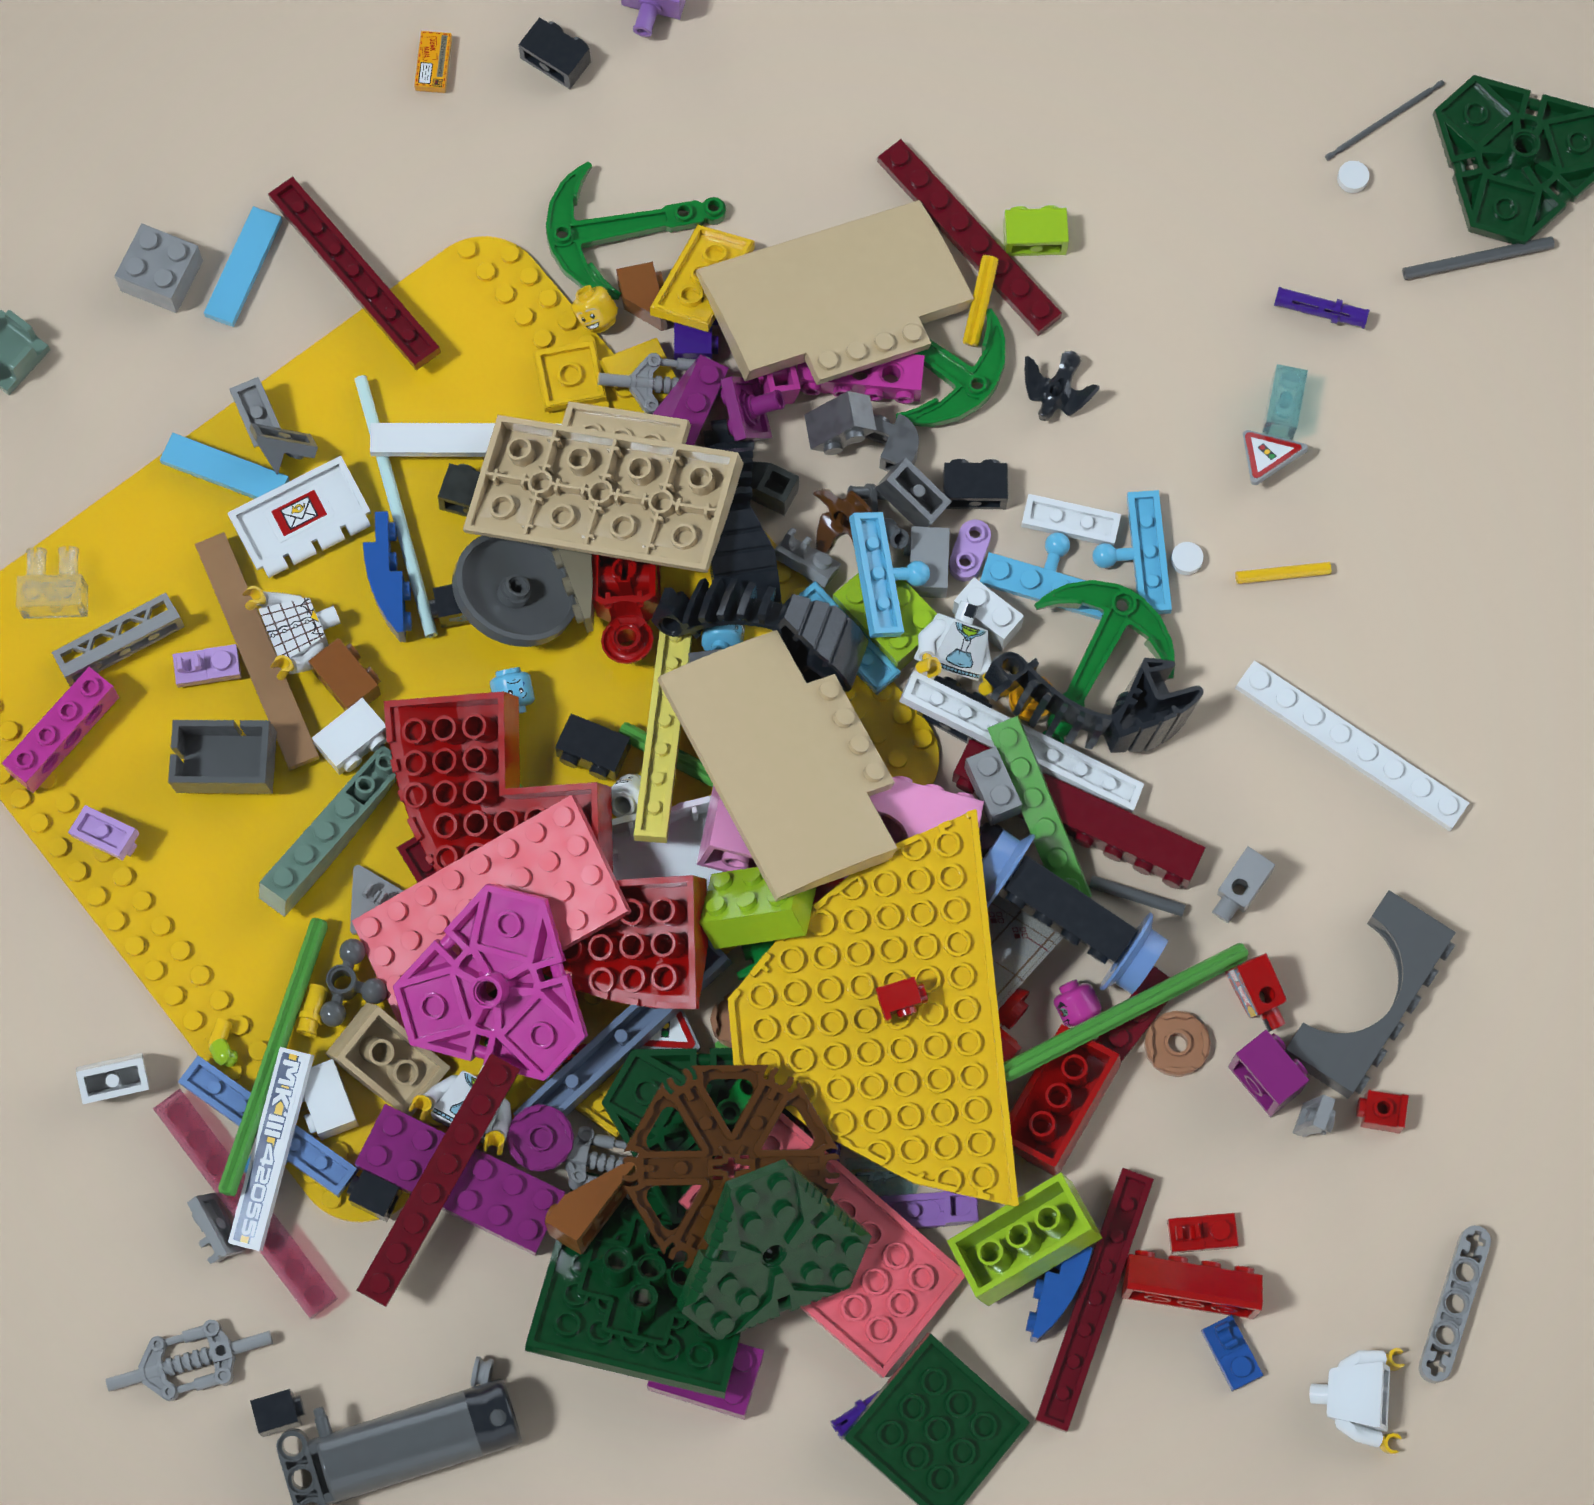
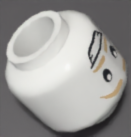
(625, 795)

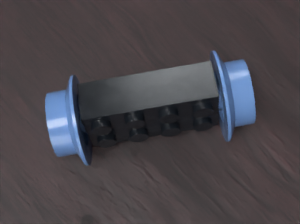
(1077, 915)

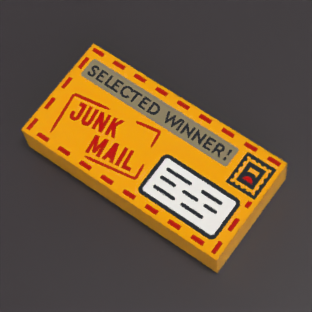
(433, 61)

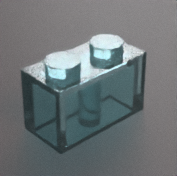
(1284, 402)

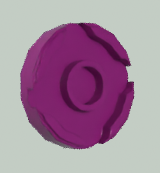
(540, 1138)

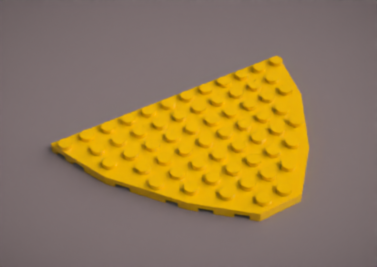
(907, 1092)

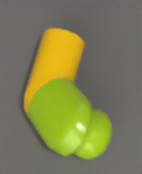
(219, 1046)

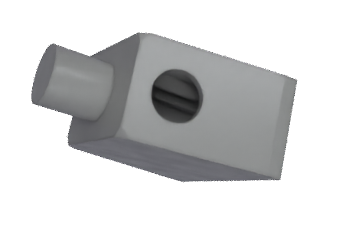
(1249, 871)

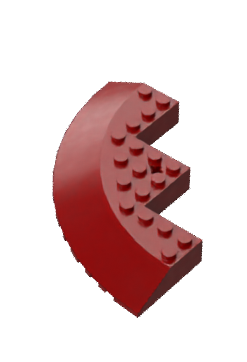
(463, 789)

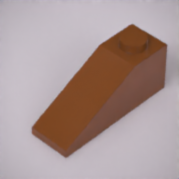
(588, 1208)

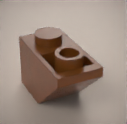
(638, 289)

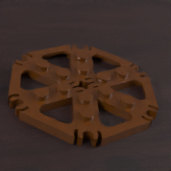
(715, 1139)

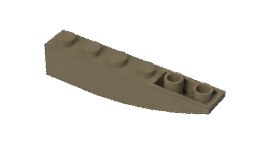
(578, 583)

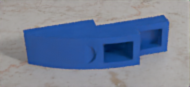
(385, 581)
(1056, 1293)

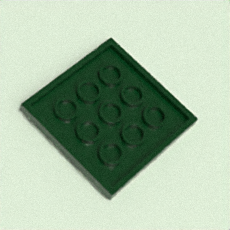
(935, 1427)

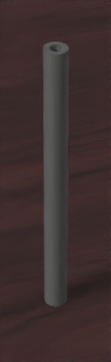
(1477, 258)

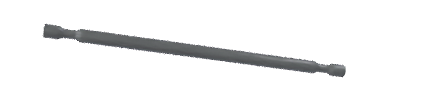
(1384, 120)

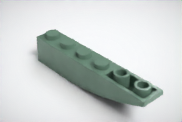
(328, 834)

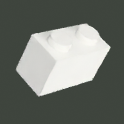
(992, 613)
(351, 737)
(112, 1078)
(327, 1102)

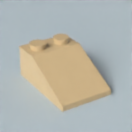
(381, 1058)

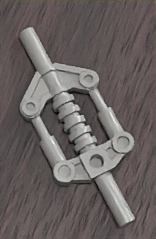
(642, 382)
(580, 1158)
(222, 1352)

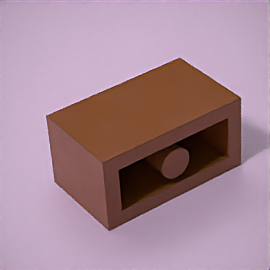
(343, 674)

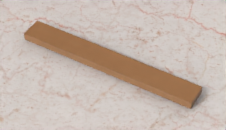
(257, 651)

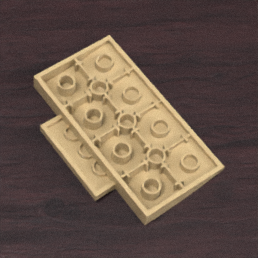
(837, 295)
(606, 487)
(785, 762)

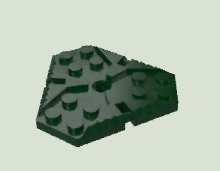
(1511, 190)
(634, 1091)
(779, 1251)

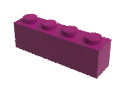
(694, 395)

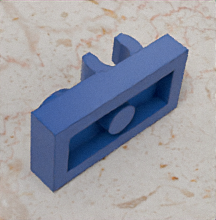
(1232, 1353)

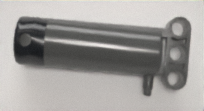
(400, 1444)

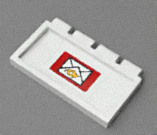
(300, 513)

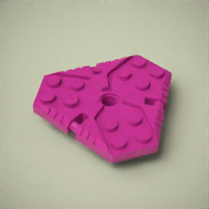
(507, 942)

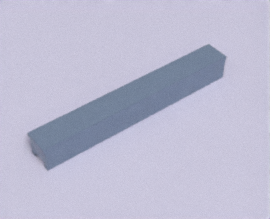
(612, 1047)

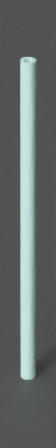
(398, 515)

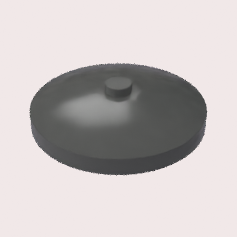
(512, 591)

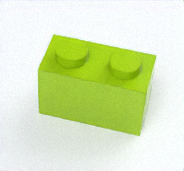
(1035, 231)

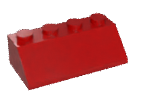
(1061, 1103)
(1192, 1285)

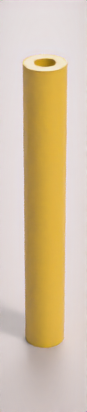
(1284, 572)

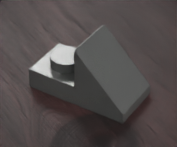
(277, 441)

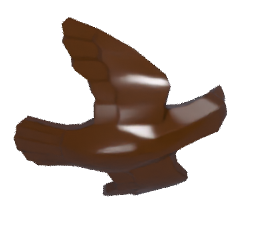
(837, 519)

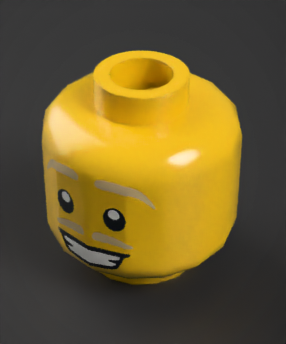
(594, 308)

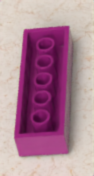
(487, 1193)

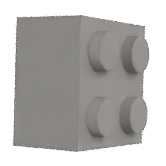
(159, 268)

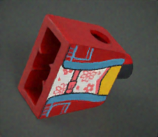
(1249, 980)

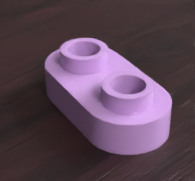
(971, 549)

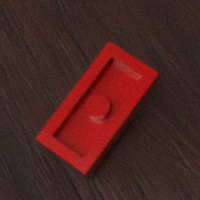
(1202, 1233)

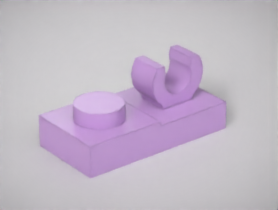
(207, 665)
(104, 833)

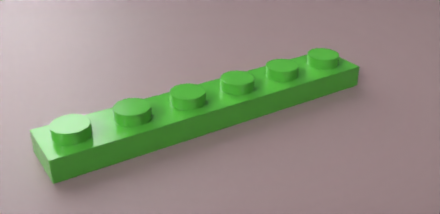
(1037, 803)

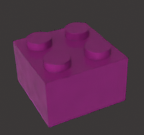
(1269, 1072)

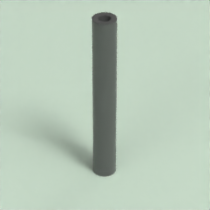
(1137, 895)

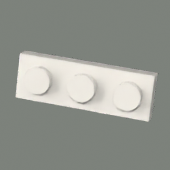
(1070, 519)

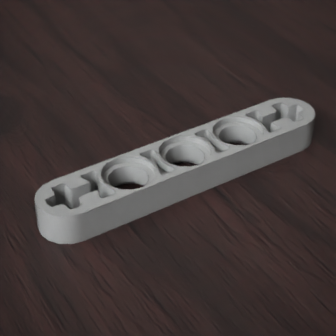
(1443, 1316)

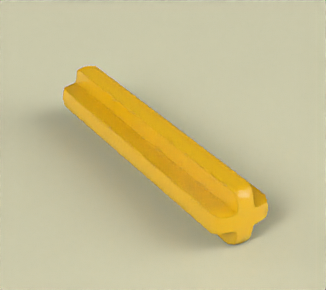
(981, 300)

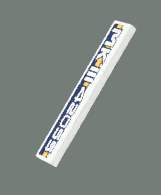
(271, 1149)

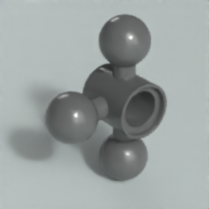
(373, 990)

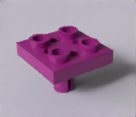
(749, 408)

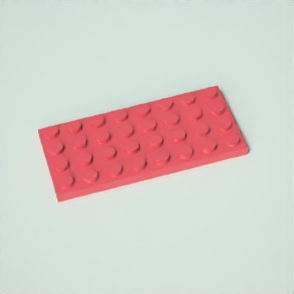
(544, 856)
(899, 1277)

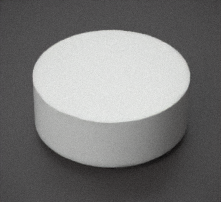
(1353, 176)
(1187, 558)

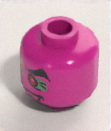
(1077, 1003)

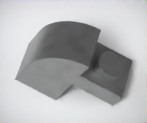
(899, 439)

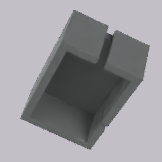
(221, 758)

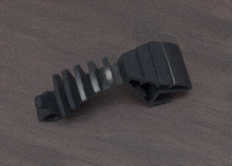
(743, 545)
(813, 631)
(1139, 719)

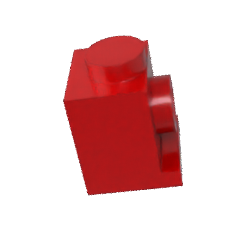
(901, 998)
(1371, 1118)

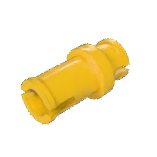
(310, 1017)

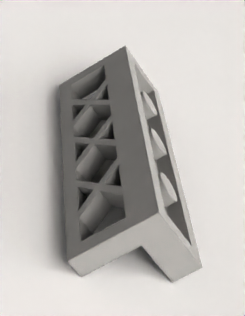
(122, 644)

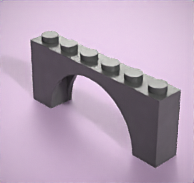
(1417, 945)

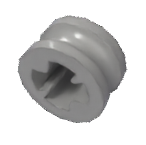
(482, 1371)

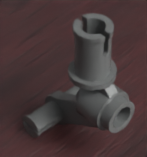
(896, 536)

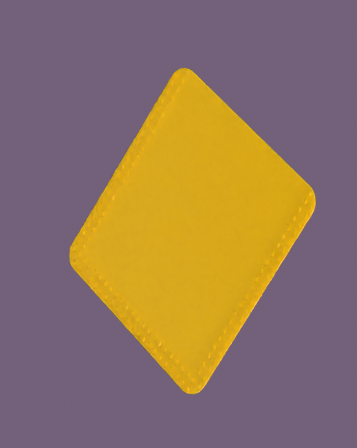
(189, 893)

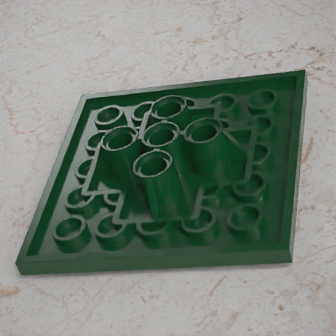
(593, 1317)

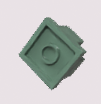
(18, 350)

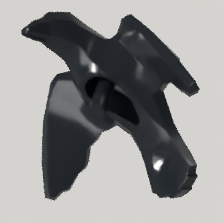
(1057, 392)

